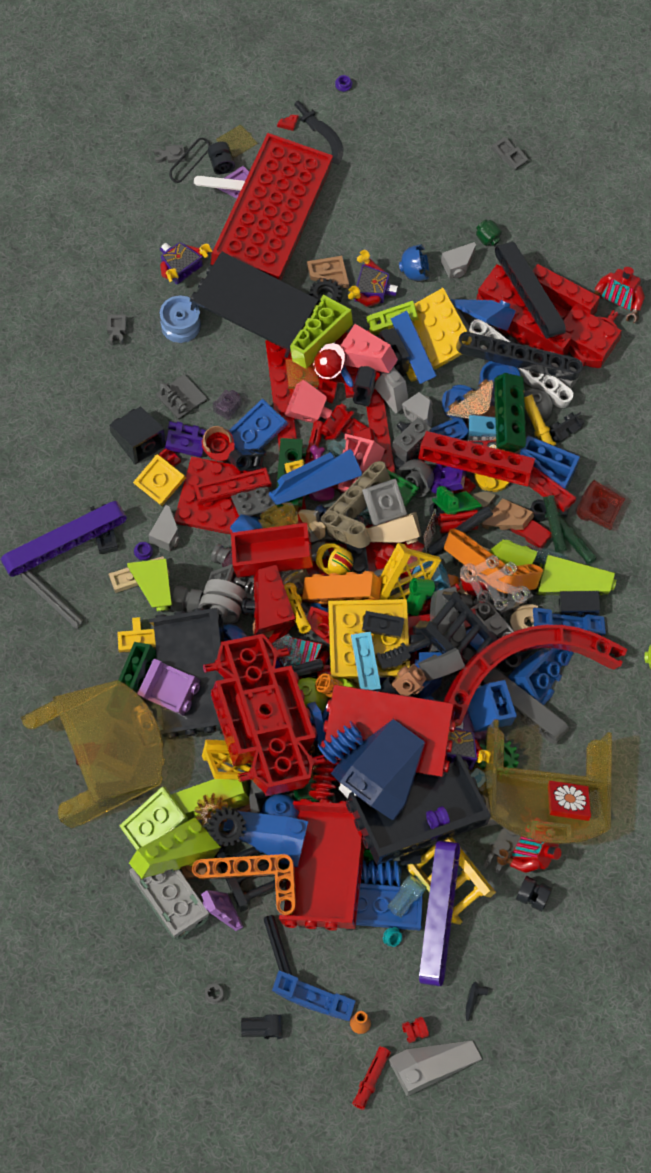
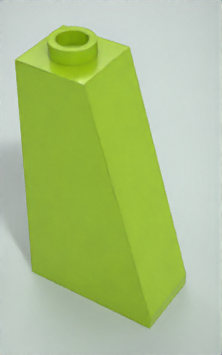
(572, 576)

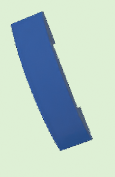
(588, 622)
(312, 997)

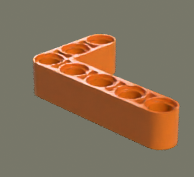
(469, 551)
(253, 870)

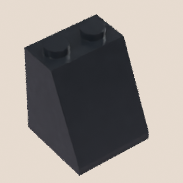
(138, 434)

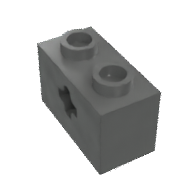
(410, 440)

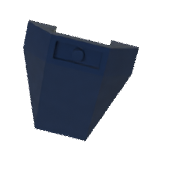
(383, 768)

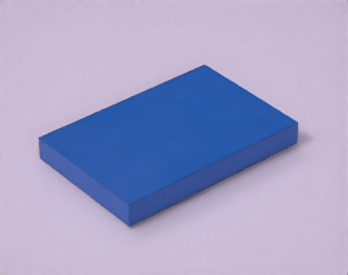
(257, 427)

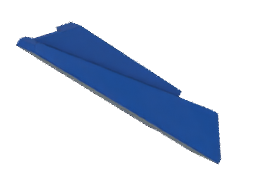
(316, 476)

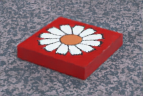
(569, 800)

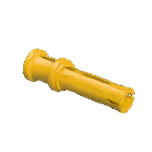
(541, 429)
(295, 602)

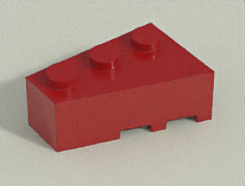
(271, 601)

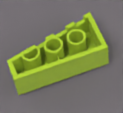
(323, 328)
(233, 791)
(174, 849)

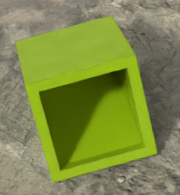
(153, 581)

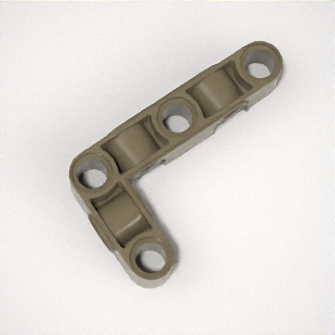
(340, 516)

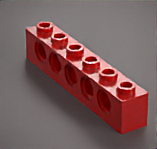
(476, 458)

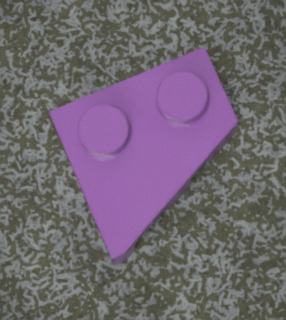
(222, 908)

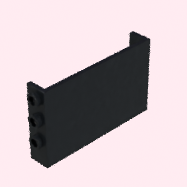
(254, 301)
(187, 644)
(410, 829)

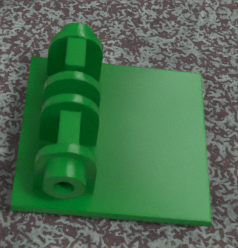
(452, 503)

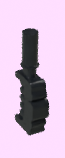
(399, 655)

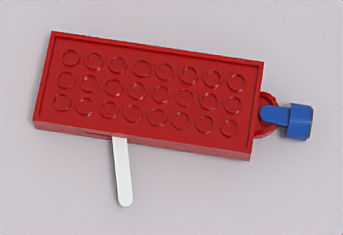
(271, 204)

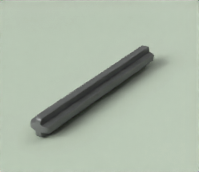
(52, 598)

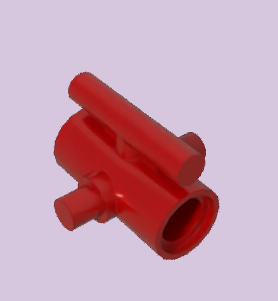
(450, 522)

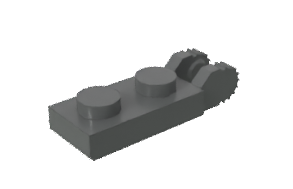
(506, 840)

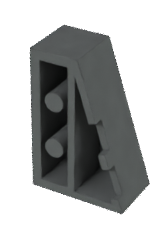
(437, 604)

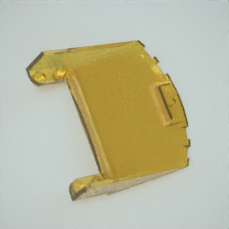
(113, 743)
(521, 799)

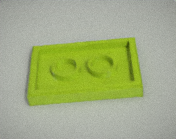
(153, 819)

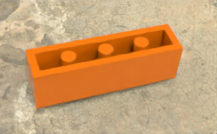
(341, 587)

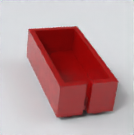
(281, 546)

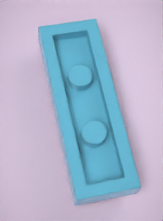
(365, 661)

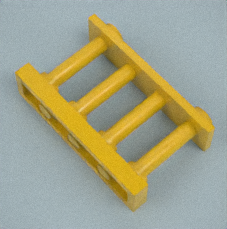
(469, 873)

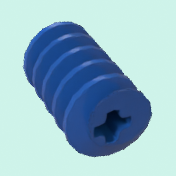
(342, 743)
(381, 873)

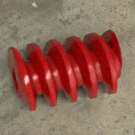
(324, 781)

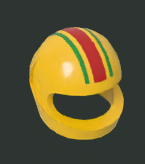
(339, 561)

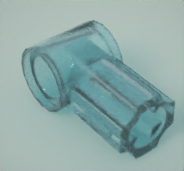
(409, 892)

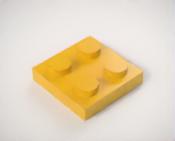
(159, 480)

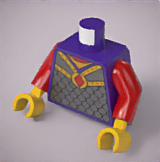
(181, 260)
(372, 283)
(467, 747)

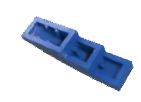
(418, 357)

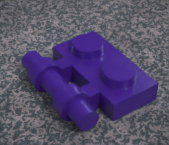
(183, 442)
(453, 479)

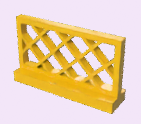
(398, 564)
(217, 755)

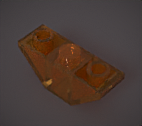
(475, 402)

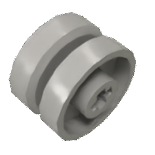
(225, 597)

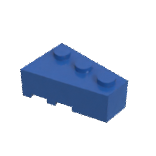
(552, 461)

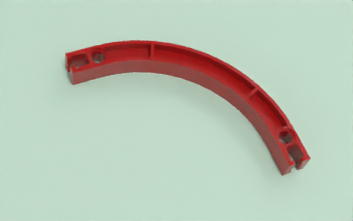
(534, 637)

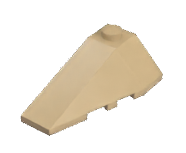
(397, 530)

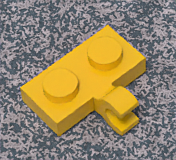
(127, 638)

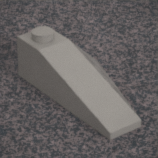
(427, 1065)

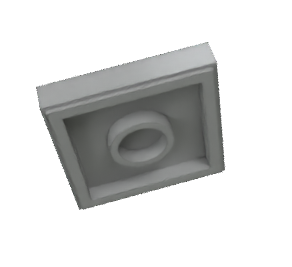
(384, 502)

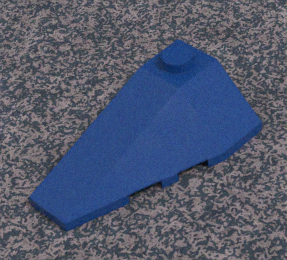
(487, 311)
(540, 671)
(273, 834)

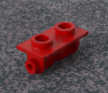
(331, 428)

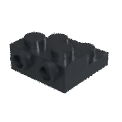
(391, 337)

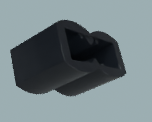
(364, 386)

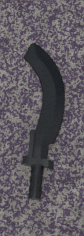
(323, 129)

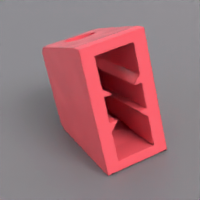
(307, 403)

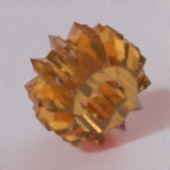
(207, 803)

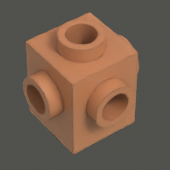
(409, 680)

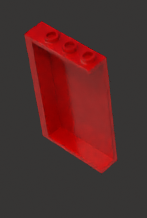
(374, 709)
(327, 869)

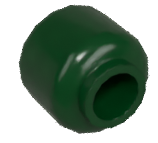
(488, 232)

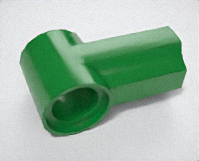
(419, 591)

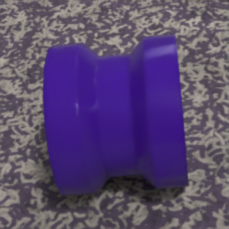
(437, 818)

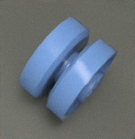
(178, 320)

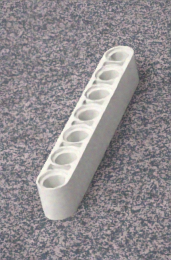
(558, 388)

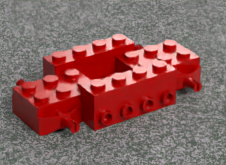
(586, 336)
(271, 742)

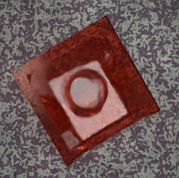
(599, 505)

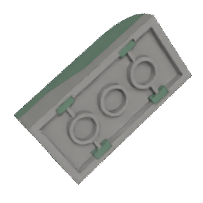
(172, 901)

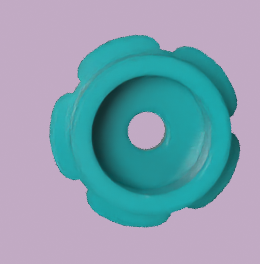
(392, 937)

